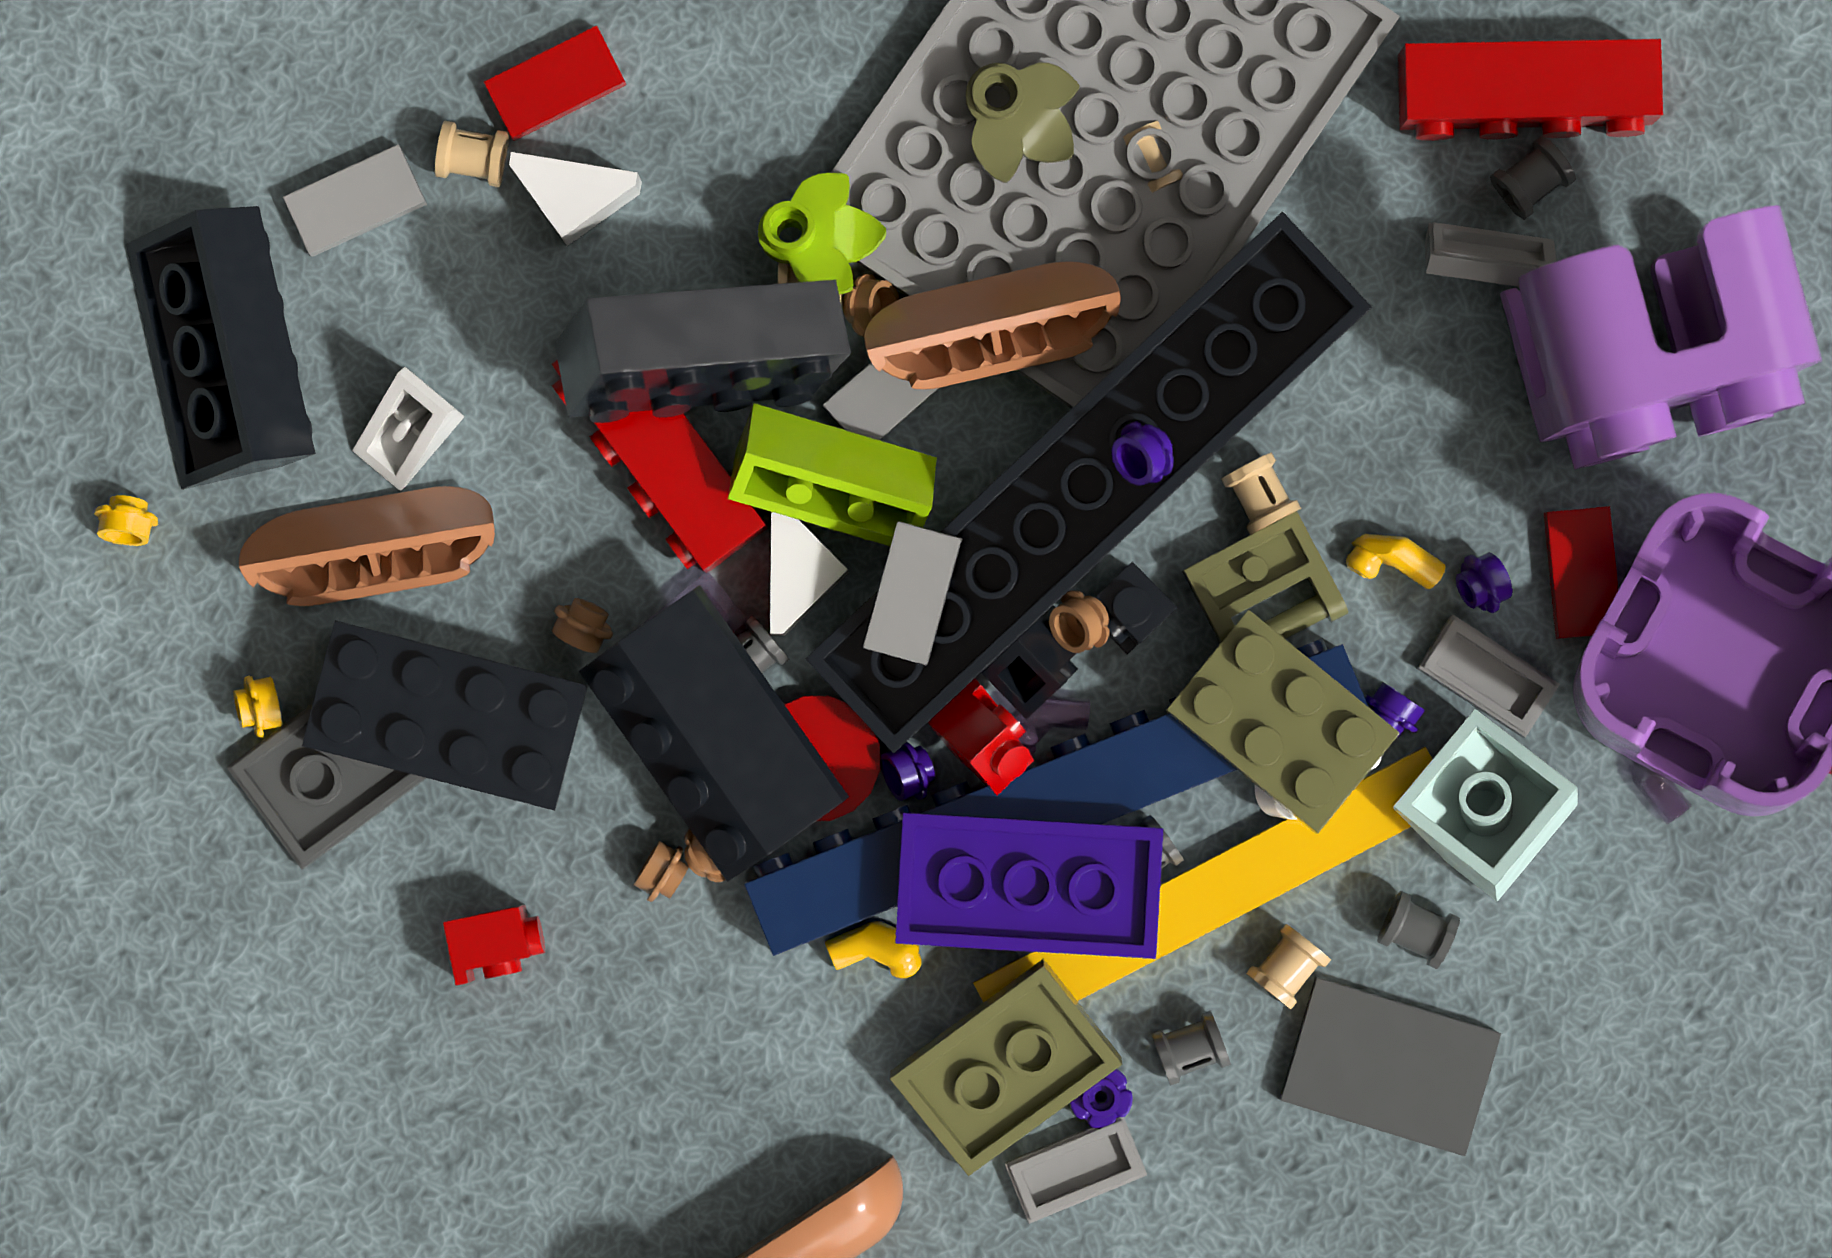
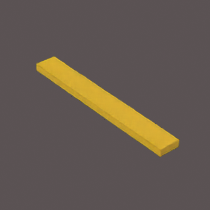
(1242, 879)

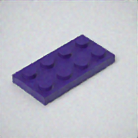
(1029, 885)

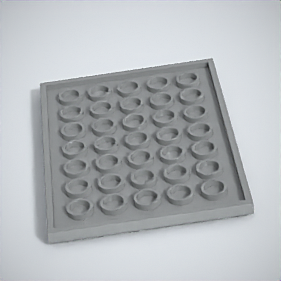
(1237, 107)

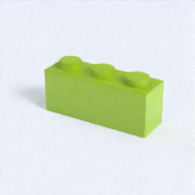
(830, 476)

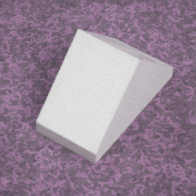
(574, 193)
(406, 429)
(800, 573)

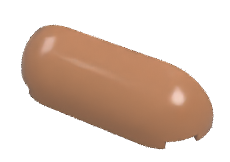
(992, 324)
(369, 545)
(842, 1223)

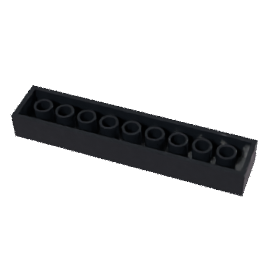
(1065, 498)

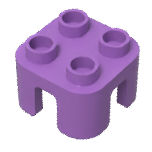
(1731, 325)
(1717, 660)

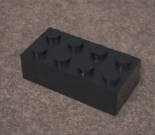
(701, 349)
(444, 715)

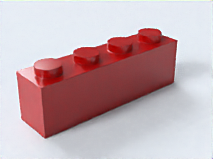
(1530, 86)
(680, 480)

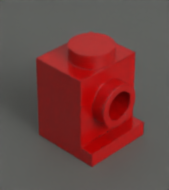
(983, 737)
(492, 942)

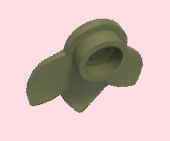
(1029, 121)

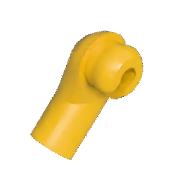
(1394, 551)
(878, 943)

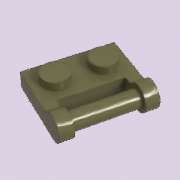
(1261, 568)

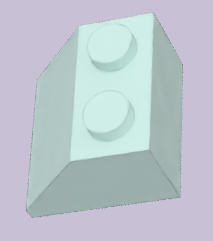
(1487, 804)

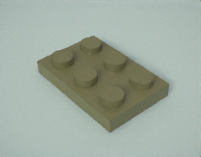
(1282, 722)
(1006, 1067)

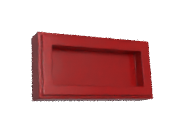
(555, 83)
(1580, 568)

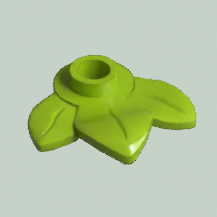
(830, 231)

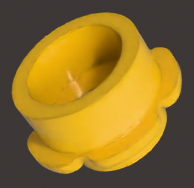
(125, 521)
(258, 705)

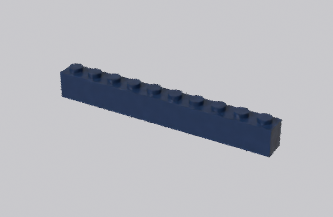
(1080, 785)

